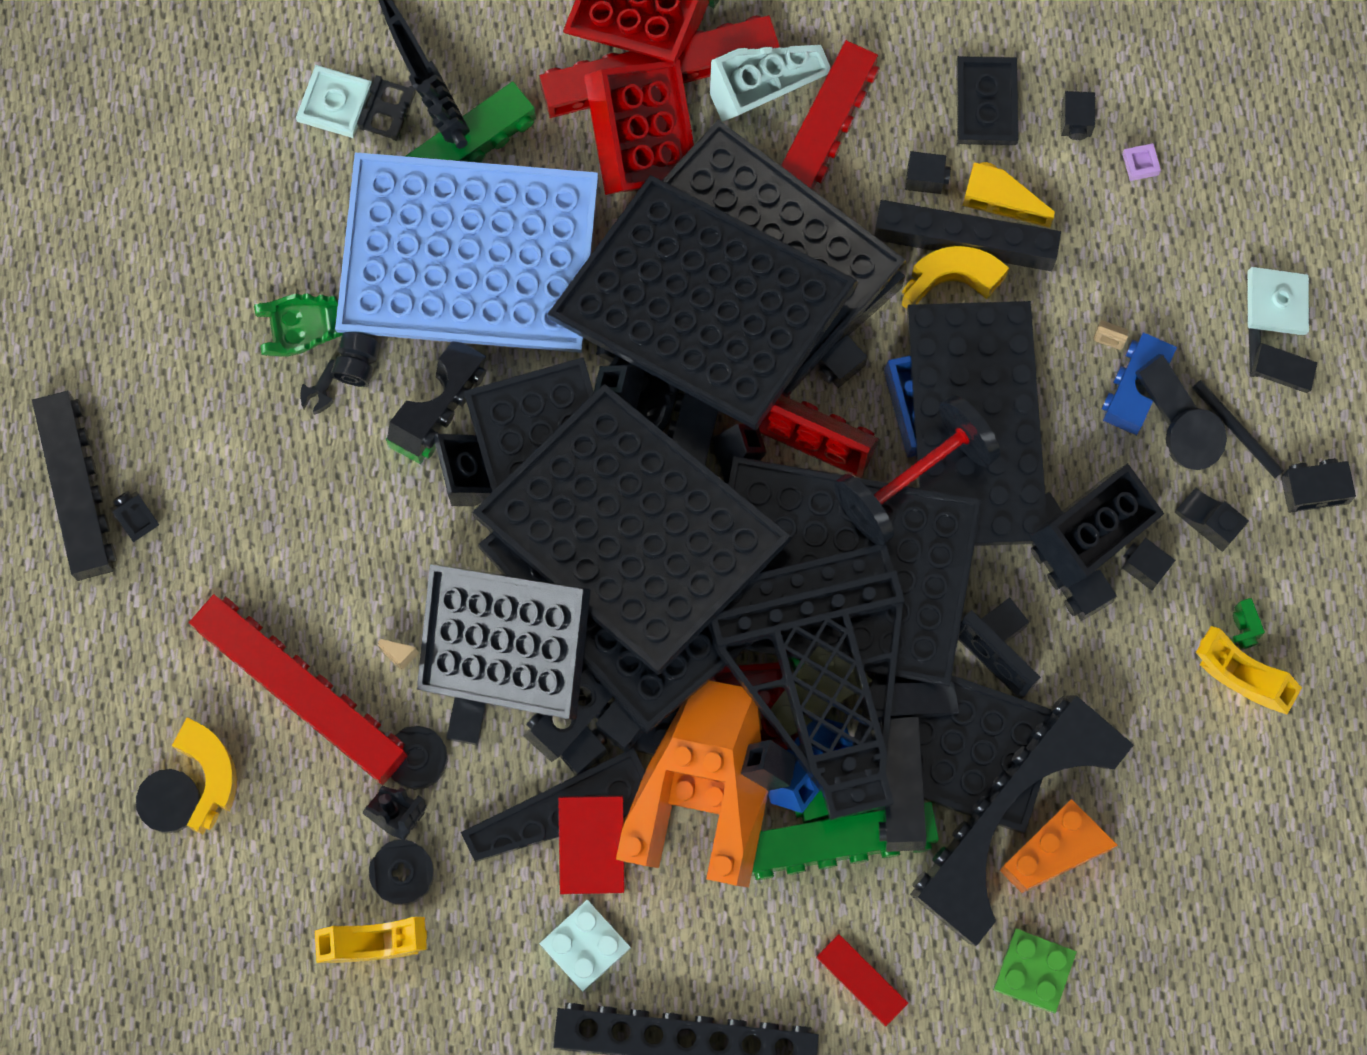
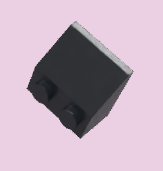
(463, 469)

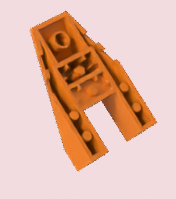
(701, 770)

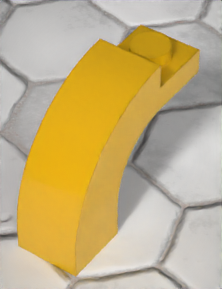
(955, 263)
(1246, 675)
(219, 772)
(371, 942)

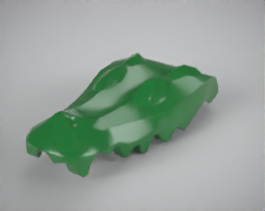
(298, 323)

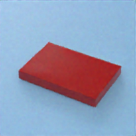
(589, 844)

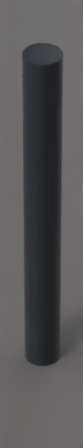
(1237, 429)

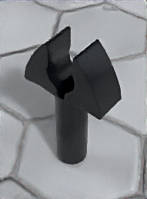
(320, 389)

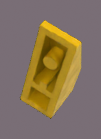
(1000, 194)

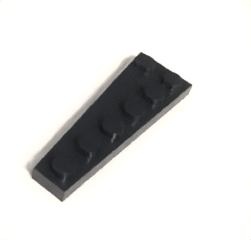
(538, 817)

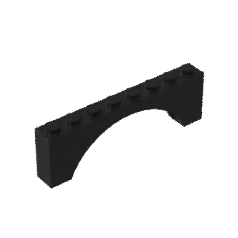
(957, 880)

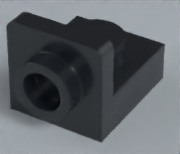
(133, 515)

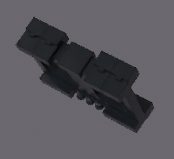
(377, 105)

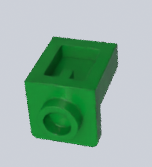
(1248, 620)

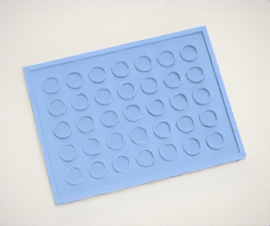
(463, 250)

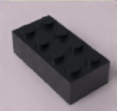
(1097, 525)

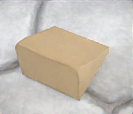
(1111, 335)
(398, 653)

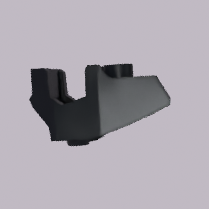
(395, 811)

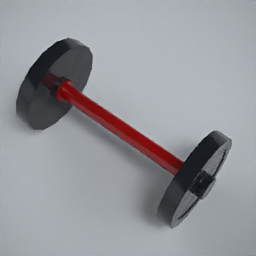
(967, 431)

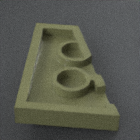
(817, 706)

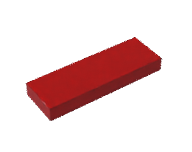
(861, 980)

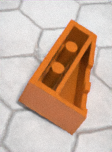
(1057, 847)

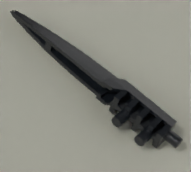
(426, 79)

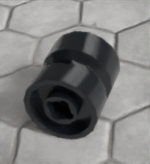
(357, 354)

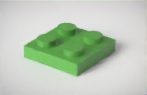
(1035, 971)

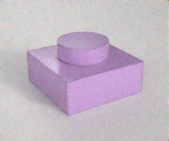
(1141, 162)

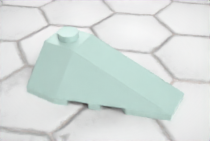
(756, 76)

